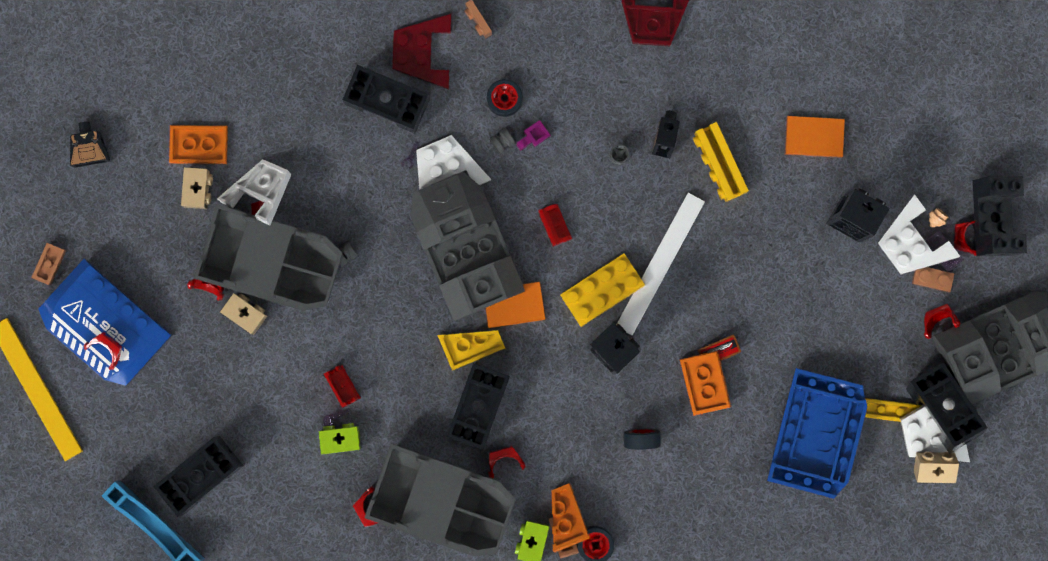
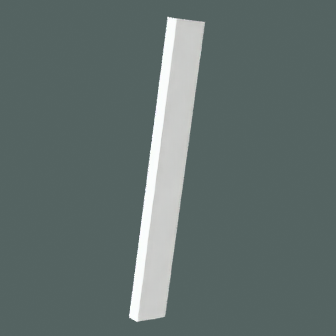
(661, 262)

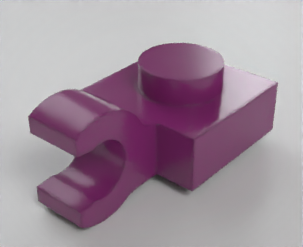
(534, 134)

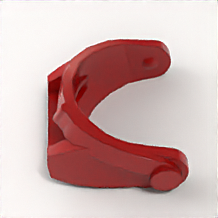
(959, 237)
(198, 284)
(936, 315)
(110, 344)
(505, 452)
(358, 506)

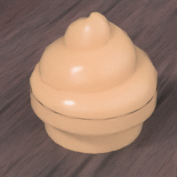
(937, 218)

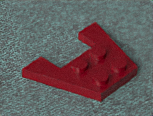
(653, 24)
(413, 50)

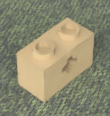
(192, 178)
(233, 311)
(936, 467)

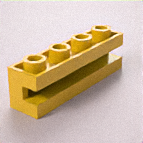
(721, 162)

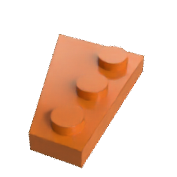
(567, 519)

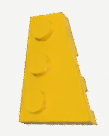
(470, 347)

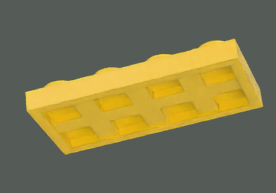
(602, 290)

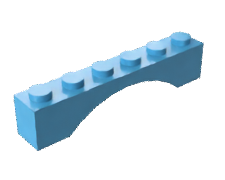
(143, 516)

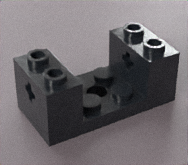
(404, 108)
(994, 196)
(856, 218)
(608, 355)
(957, 425)
(473, 426)
(215, 464)

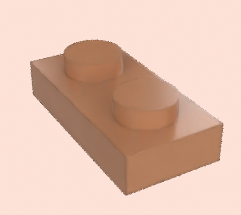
(473, 13)
(48, 264)
(933, 279)

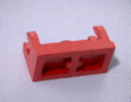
(554, 225)
(342, 386)

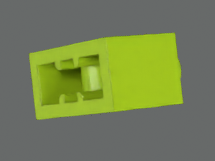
(328, 442)
(539, 532)

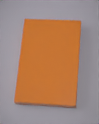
(814, 136)
(198, 144)
(518, 309)
(705, 383)

